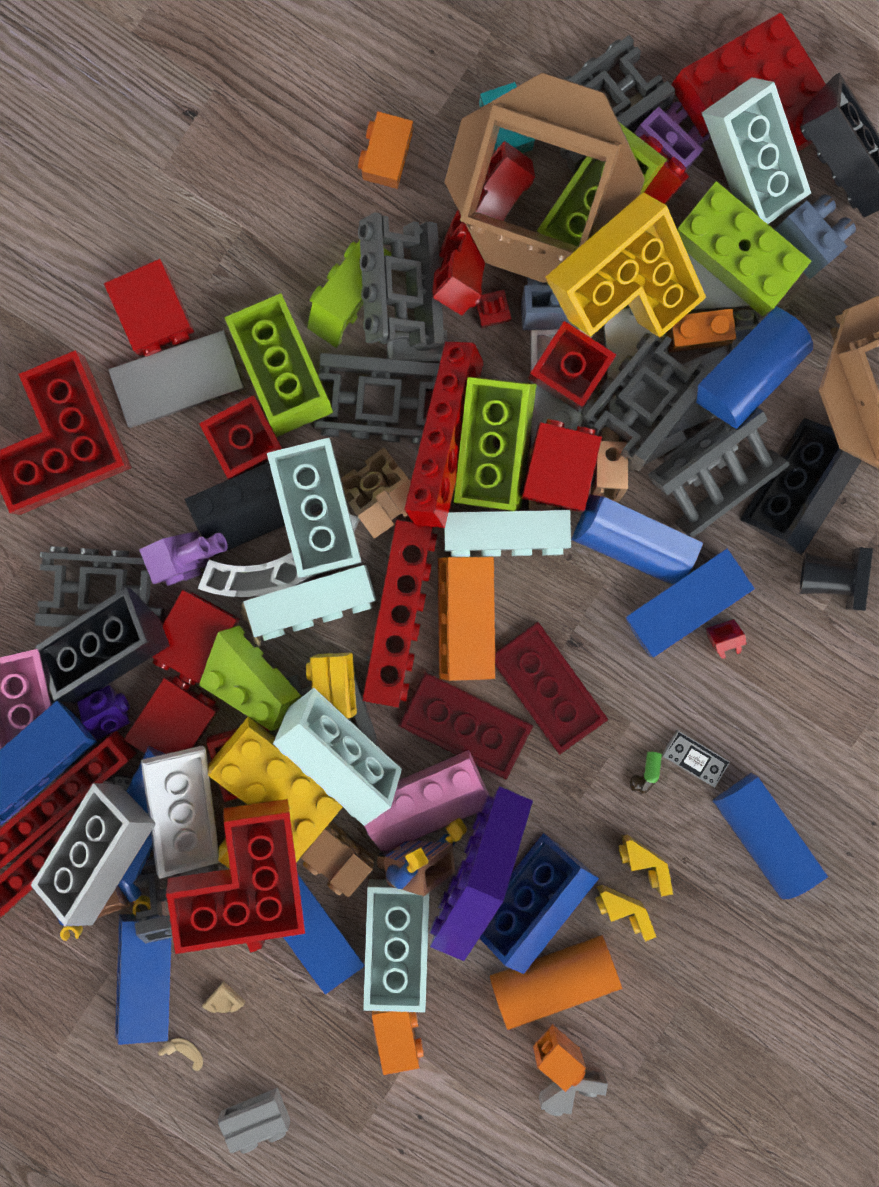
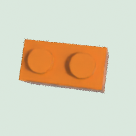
(386, 150)
(702, 331)
(397, 1041)
(559, 1058)

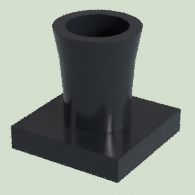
(838, 577)

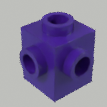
(104, 712)

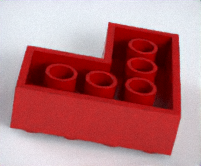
(763, 53)
(75, 442)
(252, 898)

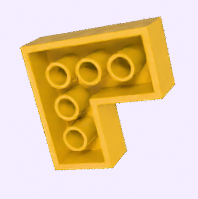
(630, 263)
(260, 773)

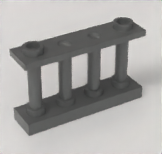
(699, 454)

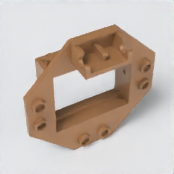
(558, 115)
(849, 385)

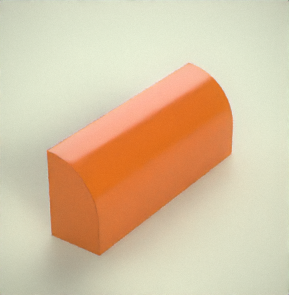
(466, 618)
(555, 982)

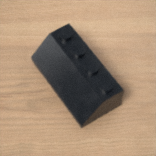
(845, 142)
(801, 496)
(239, 507)
(101, 646)

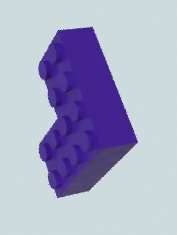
(483, 876)

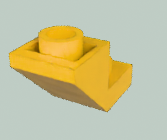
(640, 857)
(620, 905)

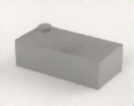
(92, 854)

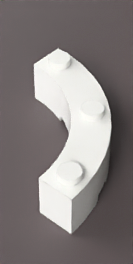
(254, 579)

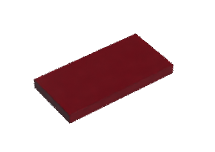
(548, 688)
(465, 723)

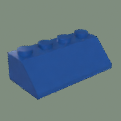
(536, 903)

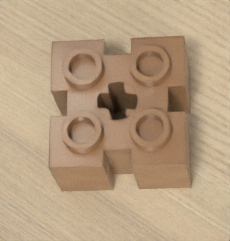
(377, 492)
(338, 859)

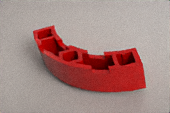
(461, 273)

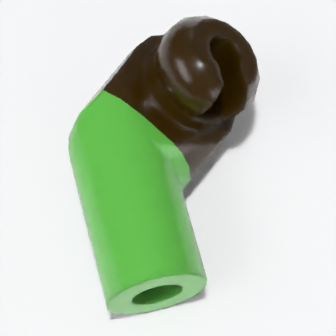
(650, 776)

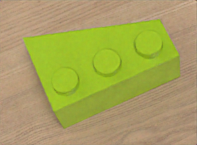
(339, 299)
(246, 680)

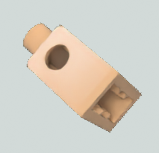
(610, 477)

